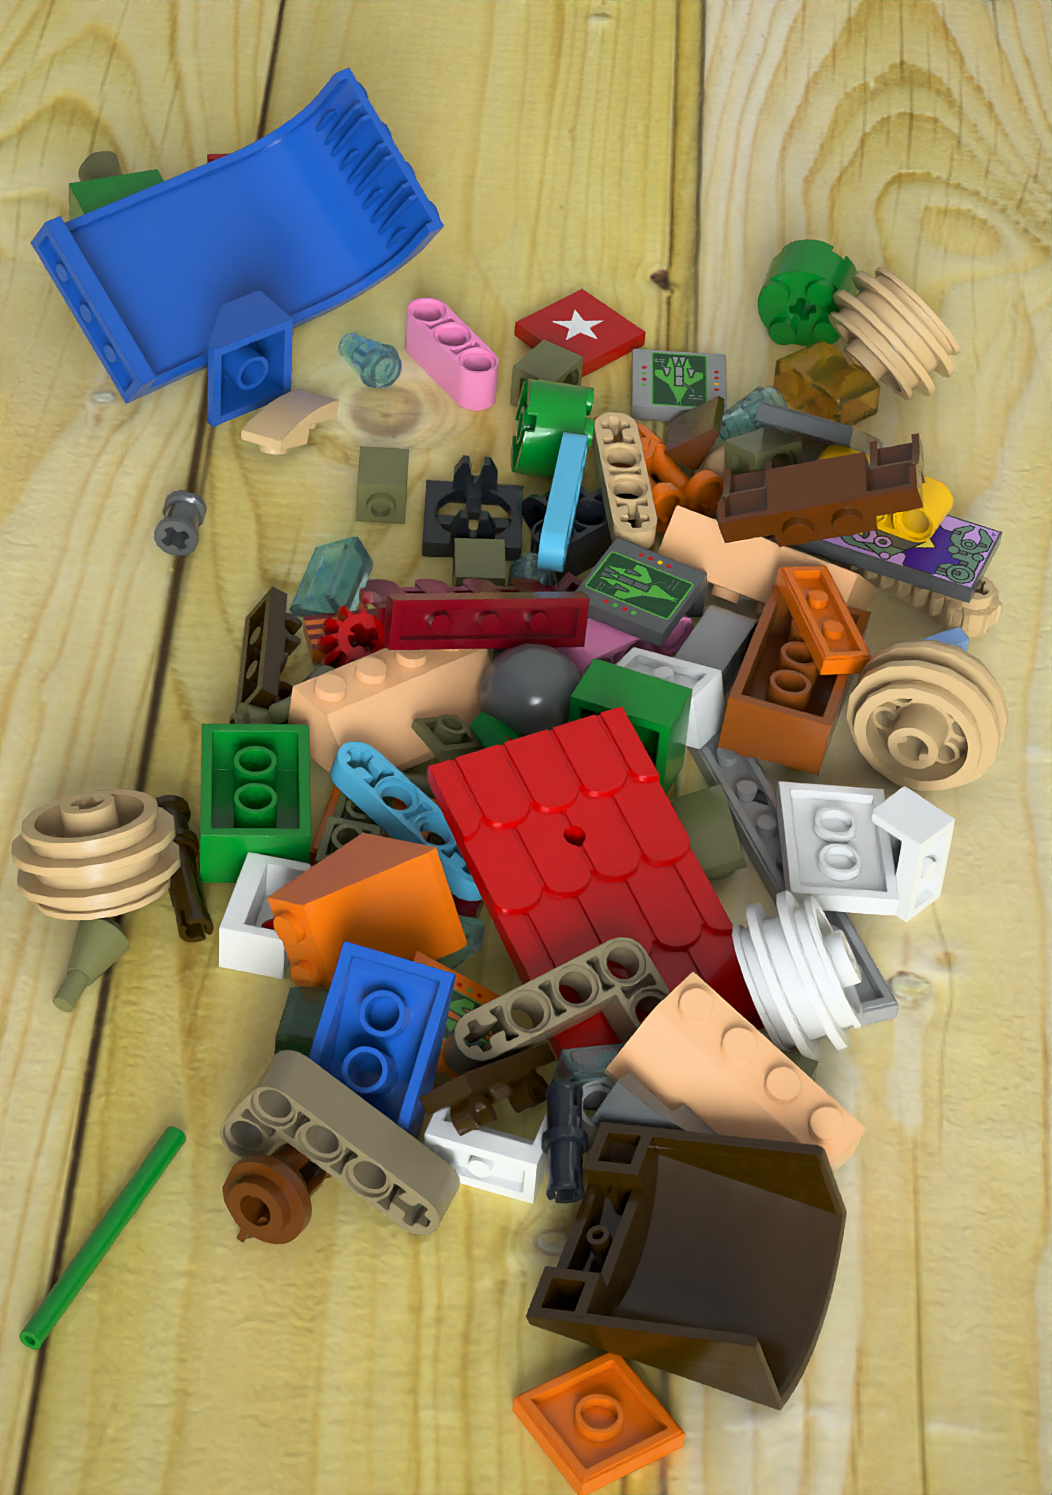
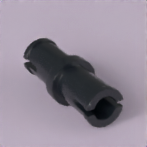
(564, 1142)

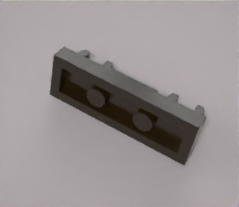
(265, 651)
(476, 1091)

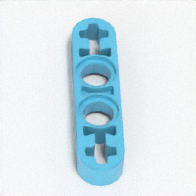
(562, 502)
(367, 777)

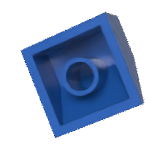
(248, 357)

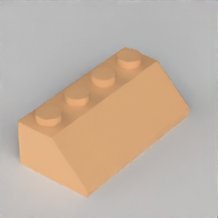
(749, 565)
(381, 697)
(731, 1075)

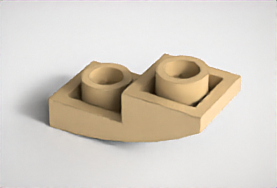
(287, 421)

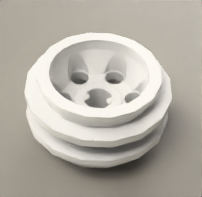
(799, 975)

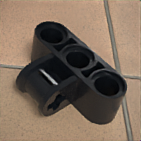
(589, 534)

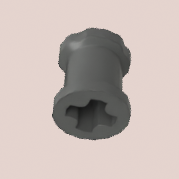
(178, 530)

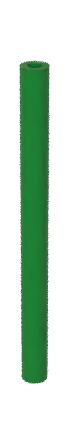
(102, 1238)

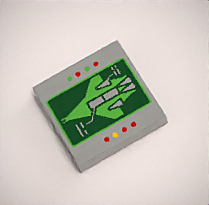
(674, 382)

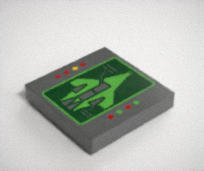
(641, 591)

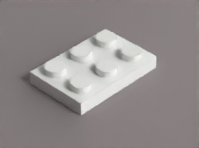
(835, 848)

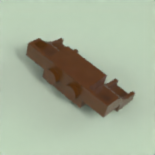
(822, 495)

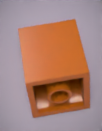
(371, 895)

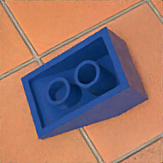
(384, 1030)

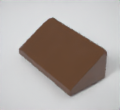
(695, 433)

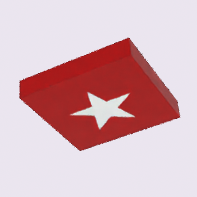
(584, 328)

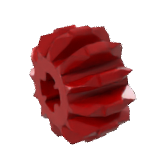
(346, 629)

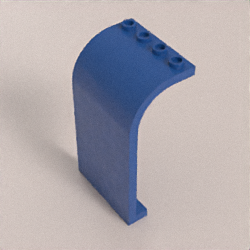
(297, 214)

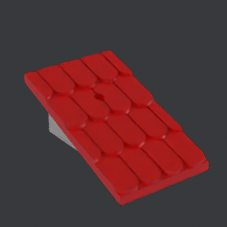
(586, 850)

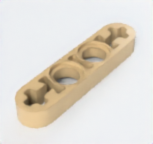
(624, 480)

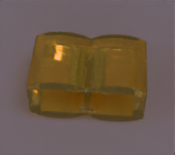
(826, 384)

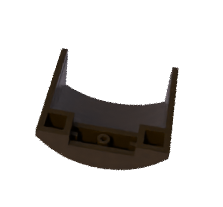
(700, 1257)

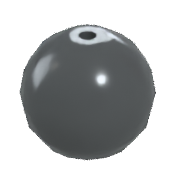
(529, 688)

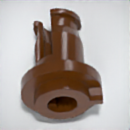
(272, 1194)

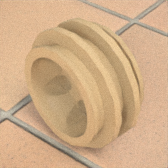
(893, 333)
(909, 710)
(96, 854)

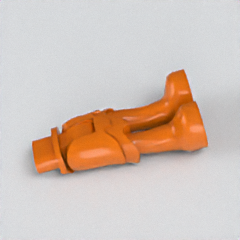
(675, 488)

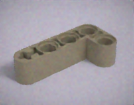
(552, 1013)
(344, 1137)

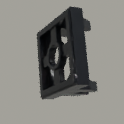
(473, 492)

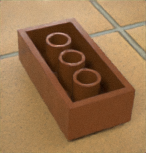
(779, 699)

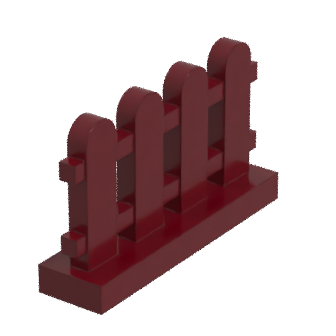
(476, 614)

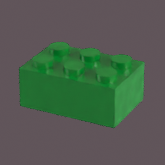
(253, 796)

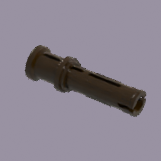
(186, 886)

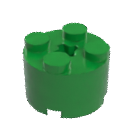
(801, 290)
(542, 417)

